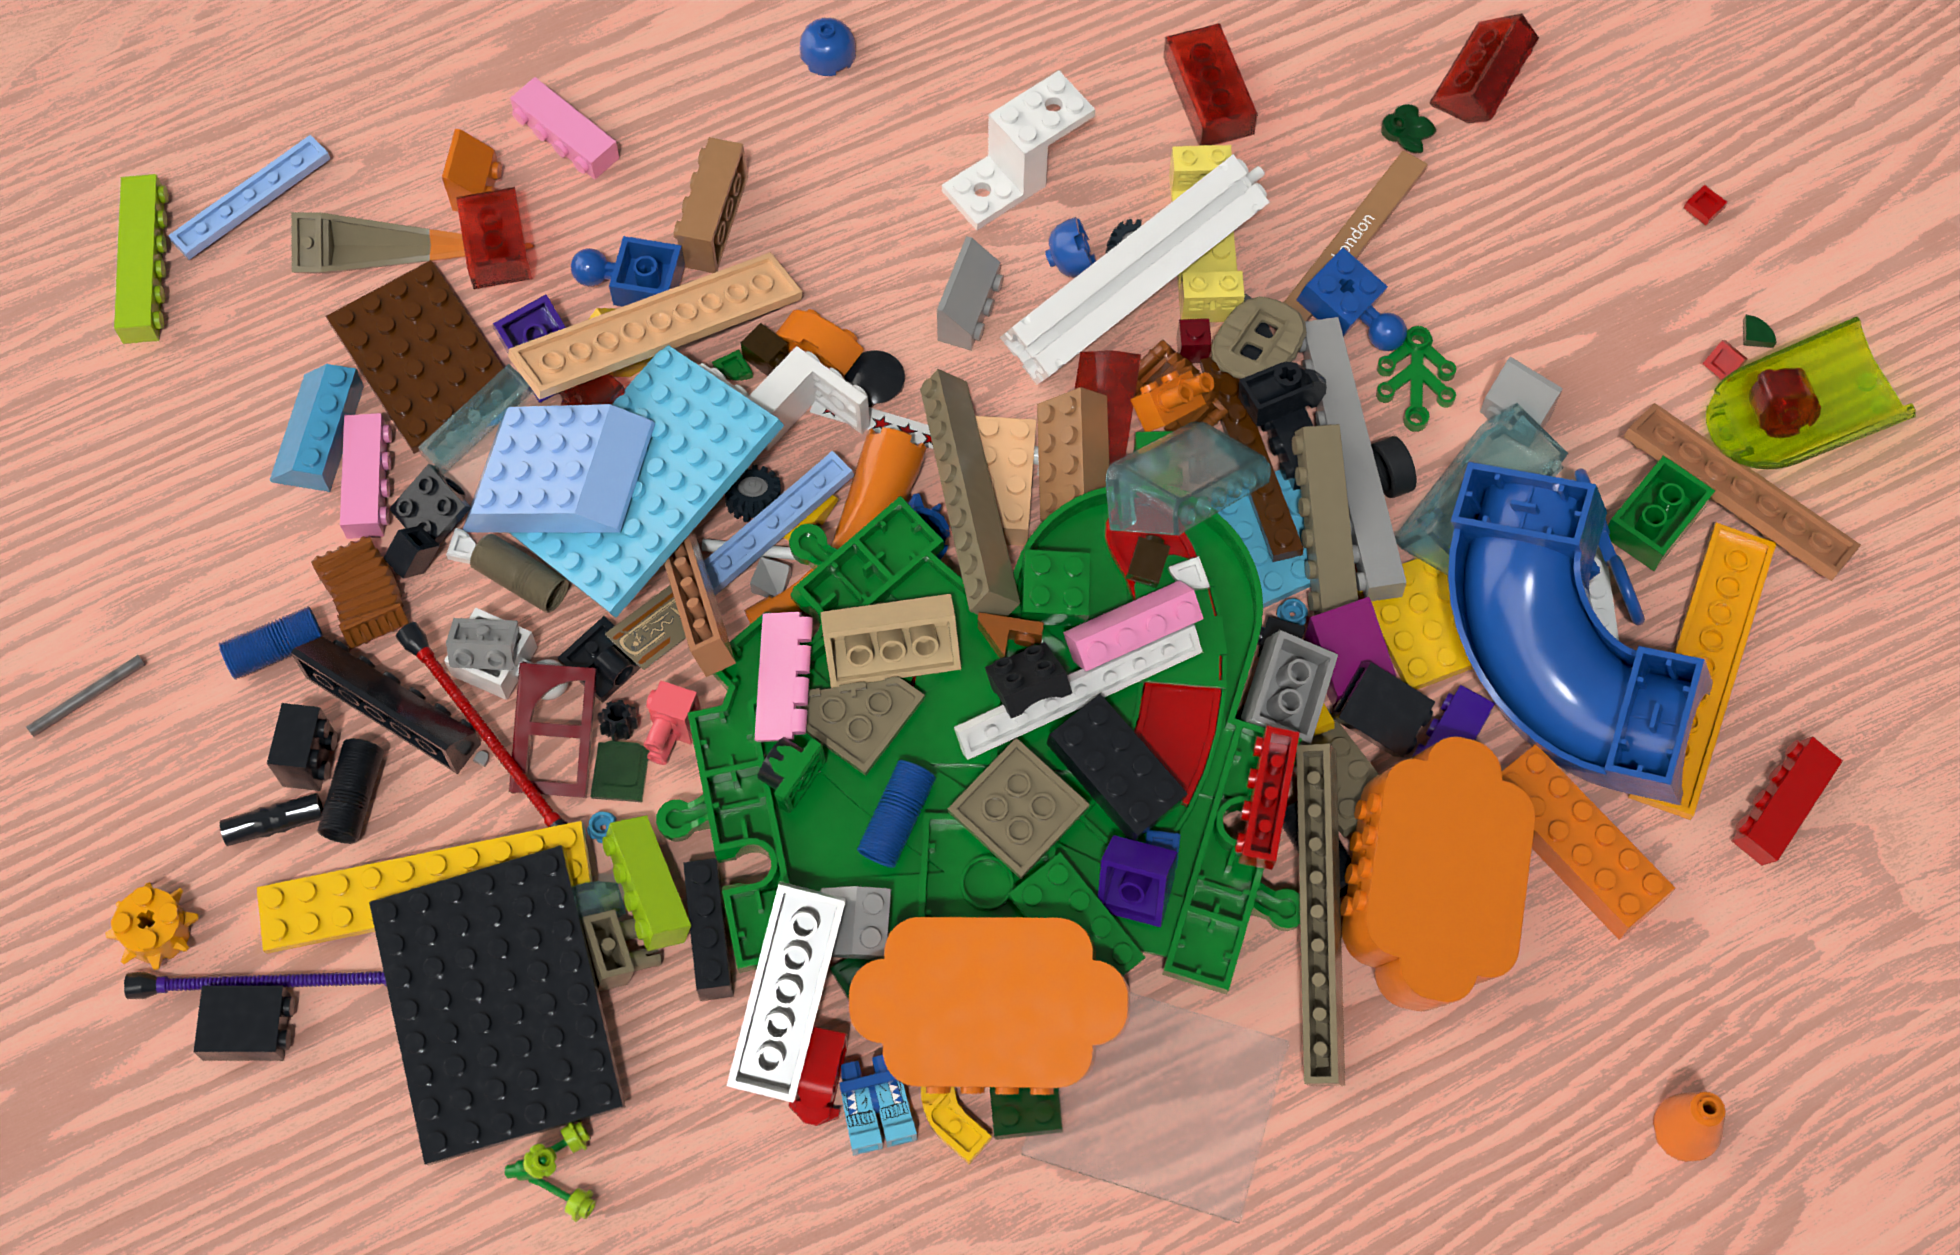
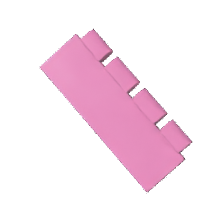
(778, 679)

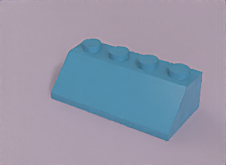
(316, 428)

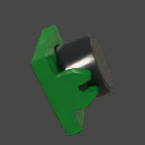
(791, 770)

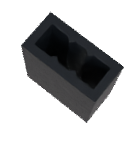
(1383, 709)
(243, 1023)

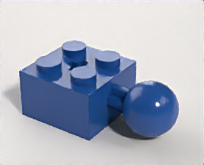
(639, 271)
(1349, 292)

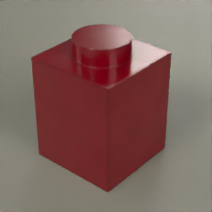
(1194, 339)

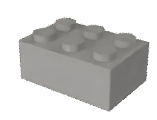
(1289, 685)

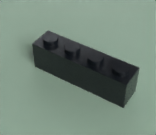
(708, 929)

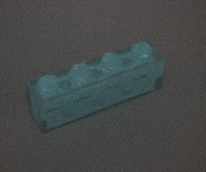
(475, 419)

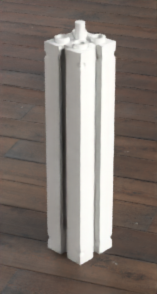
(1136, 268)

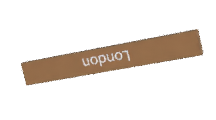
(1366, 219)

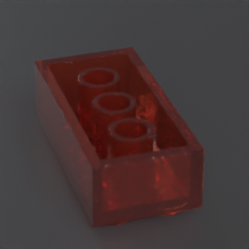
(1210, 85)

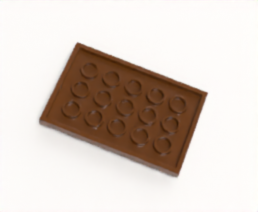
(416, 350)

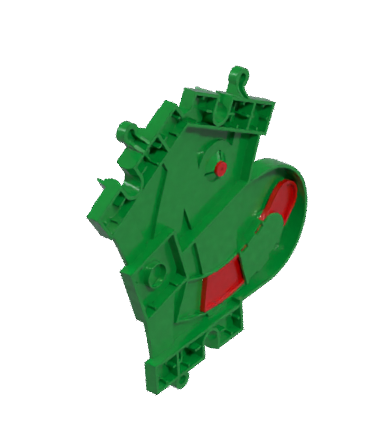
(943, 864)

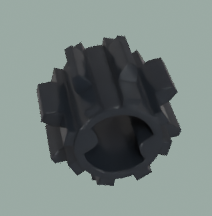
(617, 720)

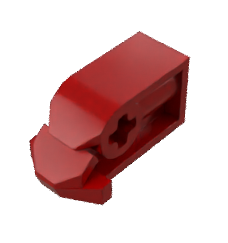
(820, 1077)

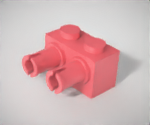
(670, 720)

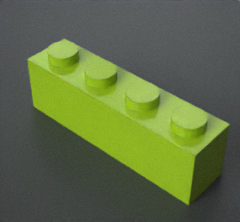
(646, 883)

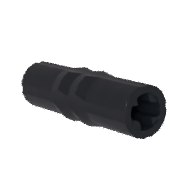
(271, 820)

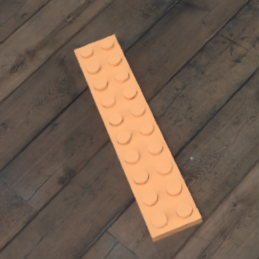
(651, 324)

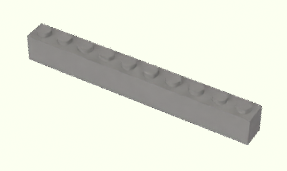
(1373, 539)

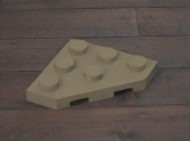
(861, 718)

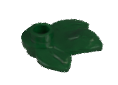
(1407, 128)

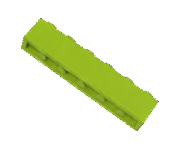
(140, 259)

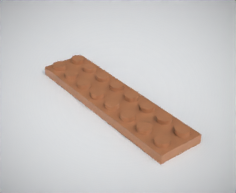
(1745, 492)

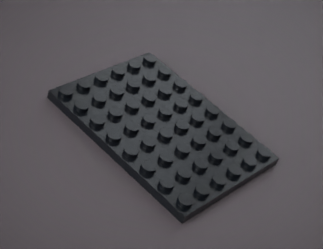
(496, 1005)

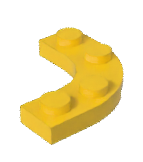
(954, 1125)

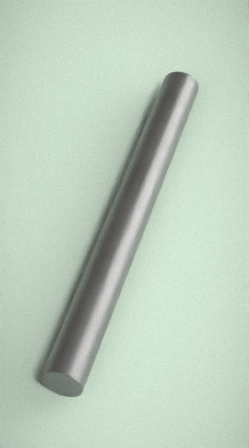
(85, 695)

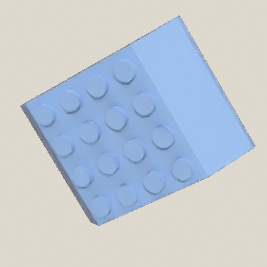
(560, 470)

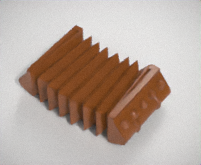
(1165, 359)
(361, 591)

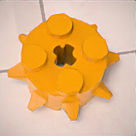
(138, 913)

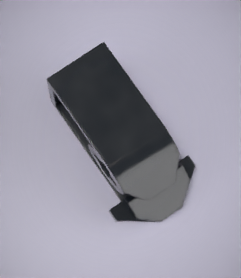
(1280, 391)

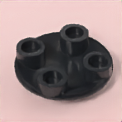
(878, 375)

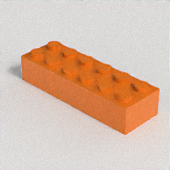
(1587, 847)

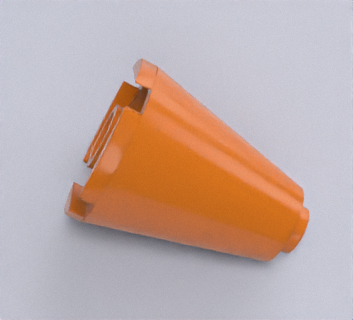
(1690, 1125)

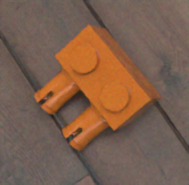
(1171, 399)

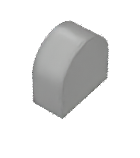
(481, 758)

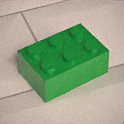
(1659, 513)

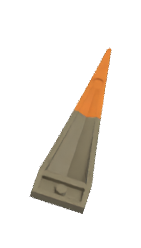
(345, 243)

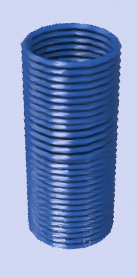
(262, 647)
(893, 823)

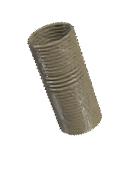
(513, 568)

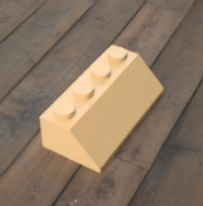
(891, 640)

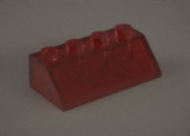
(1485, 68)
(1116, 377)

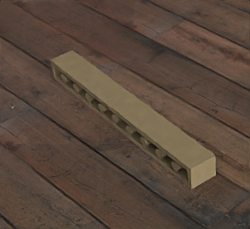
(969, 496)
(1320, 916)

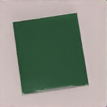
(620, 771)

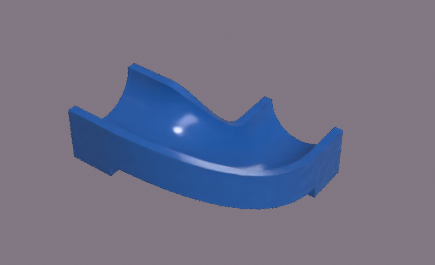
(1541, 651)

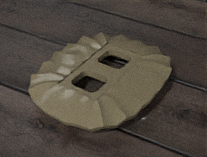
(1240, 330)

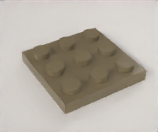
(1018, 808)

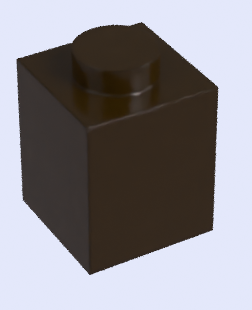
(764, 349)
(1148, 561)

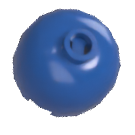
(827, 46)
(1070, 248)

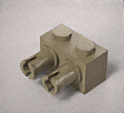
(609, 952)

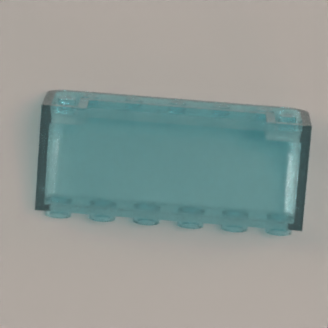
(1505, 441)
(1181, 480)

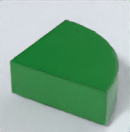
(733, 366)

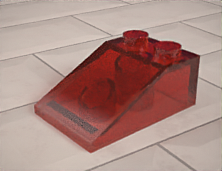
(493, 238)

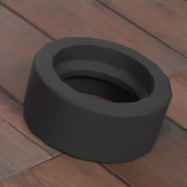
(1394, 467)

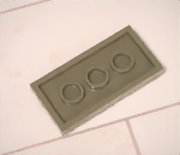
(1352, 774)

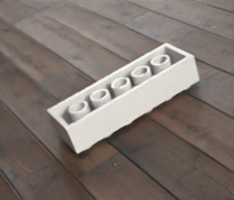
(786, 992)

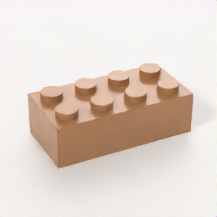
(711, 204)
(1071, 447)

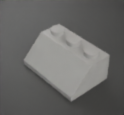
(968, 296)

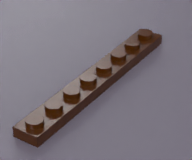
(1268, 500)

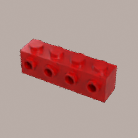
(1269, 797)
(1786, 800)

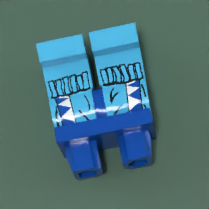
(872, 1095)

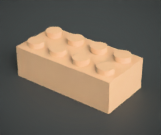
(1010, 459)

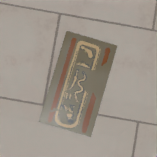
(650, 630)

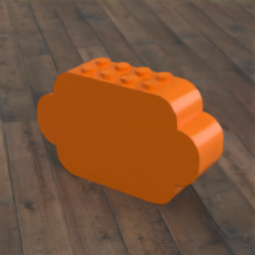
(1438, 874)
(989, 1004)

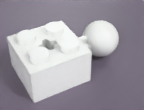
(503, 681)

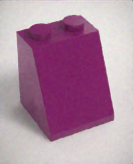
(1353, 635)

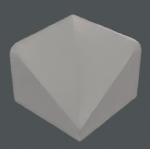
(770, 578)

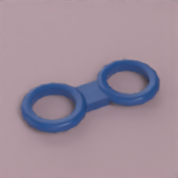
(1617, 565)

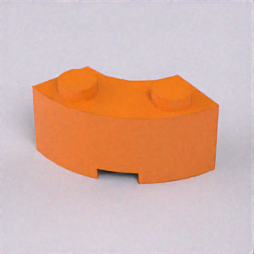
(824, 339)

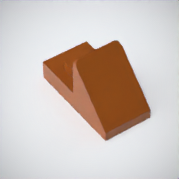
(1000, 629)

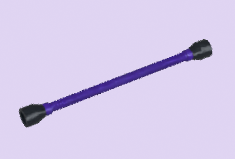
(144, 985)

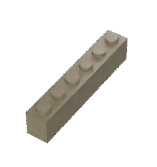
(1325, 517)

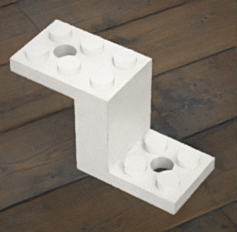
(1018, 149)
(798, 384)

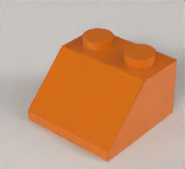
(469, 167)

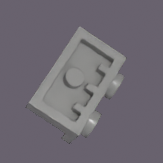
(482, 643)

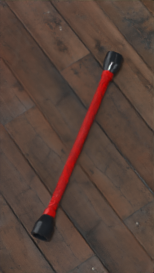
(415, 642)

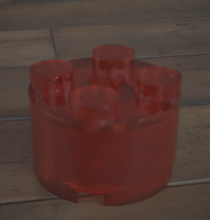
(1784, 402)

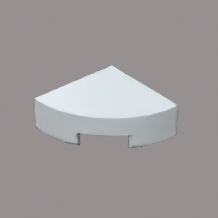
(460, 547)
(1190, 573)

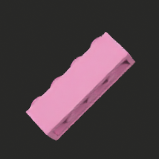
(564, 128)
(364, 475)
(1133, 625)

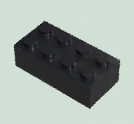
(1116, 768)

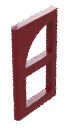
(533, 685)

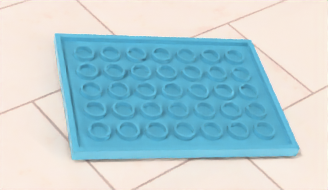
(695, 454)

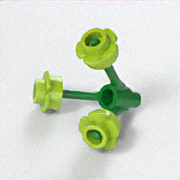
(541, 1163)

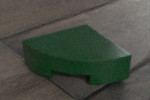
(1757, 333)

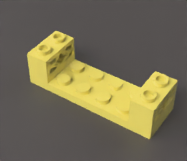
(1212, 283)

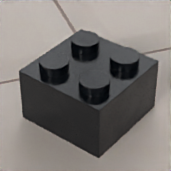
(301, 747)

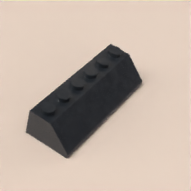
(387, 702)

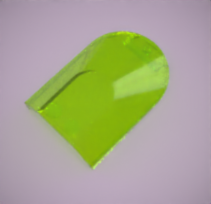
(1849, 387)

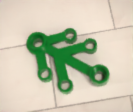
(1417, 374)

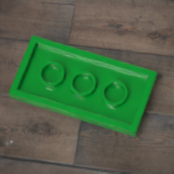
(1061, 893)

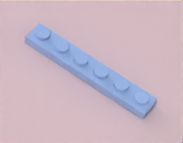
(249, 197)
(776, 520)

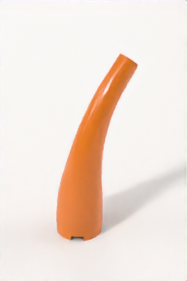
(883, 473)

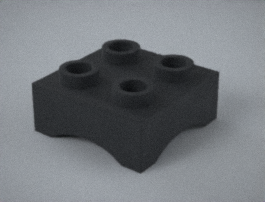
(1028, 678)

